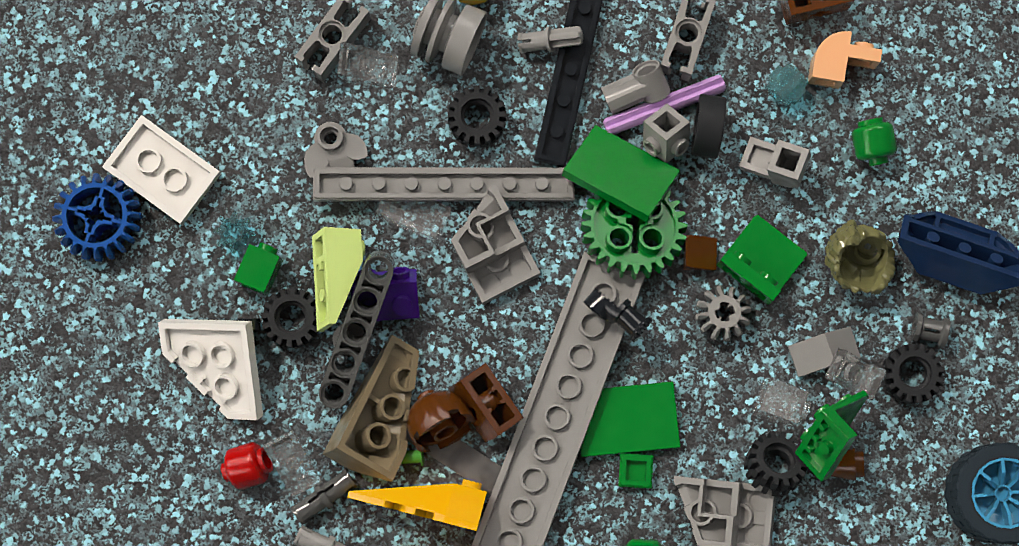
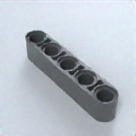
(352, 344)

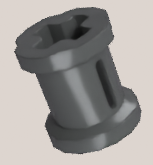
(941, 334)

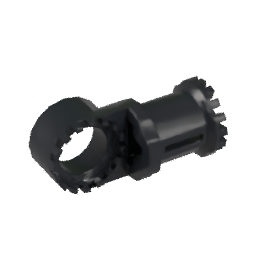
(624, 315)

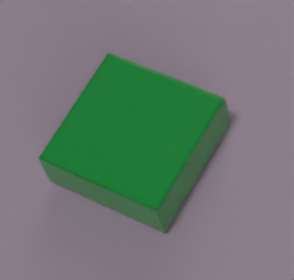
(635, 471)

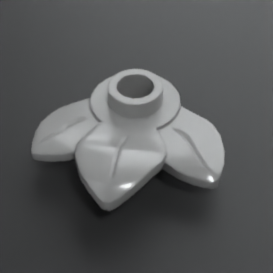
(339, 154)

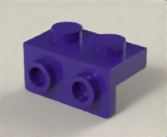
(401, 297)

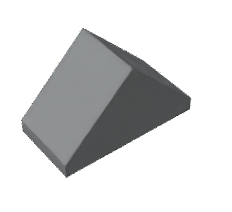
(818, 352)

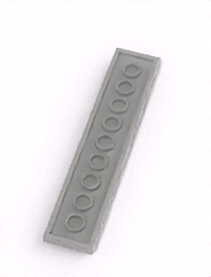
(557, 412)

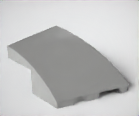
(493, 249)
(727, 512)

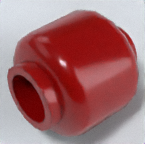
(246, 466)

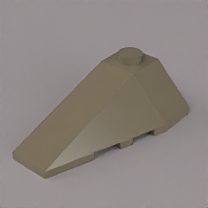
(374, 425)

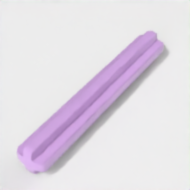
(676, 99)

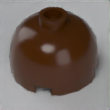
(438, 419)

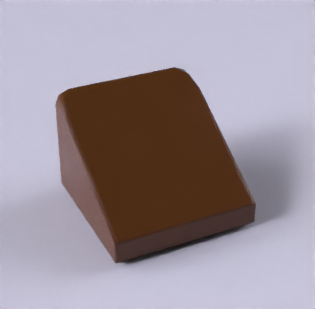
(700, 253)

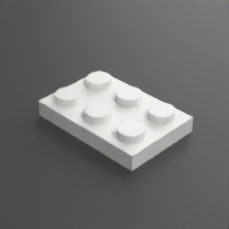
(161, 170)

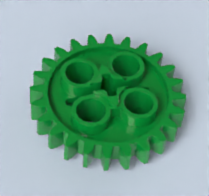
(663, 228)

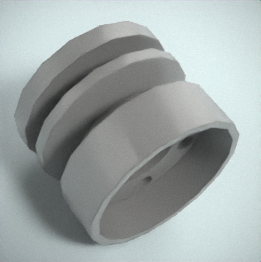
(448, 33)

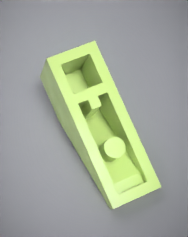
(336, 264)

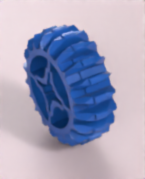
(99, 205)

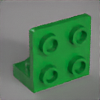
(762, 259)
(830, 435)

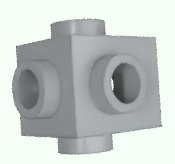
(666, 134)

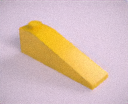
(445, 503)

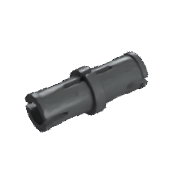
(323, 496)

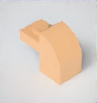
(833, 56)

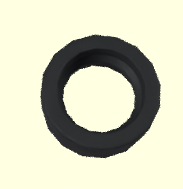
(708, 126)

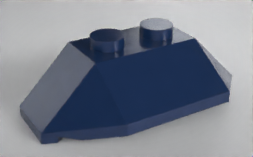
(959, 252)

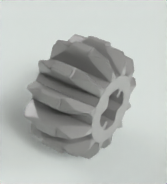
(731, 321)

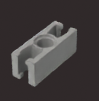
(327, 25)
(691, 48)

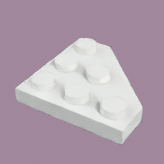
(218, 362)

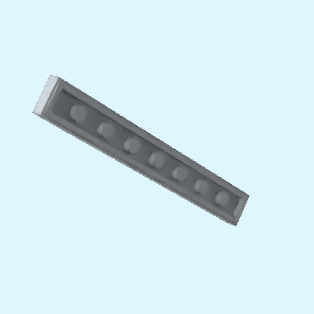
(440, 184)

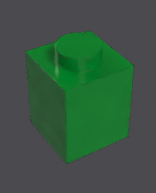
(259, 268)

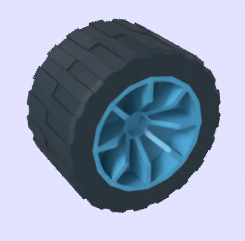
(985, 493)

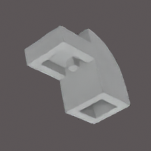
(780, 162)

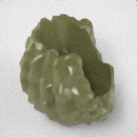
(858, 264)

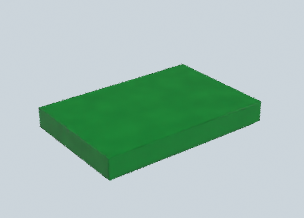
(621, 173)
(633, 420)

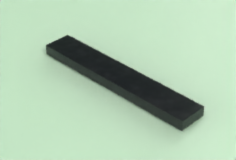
(567, 86)

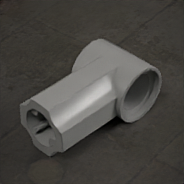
(644, 84)

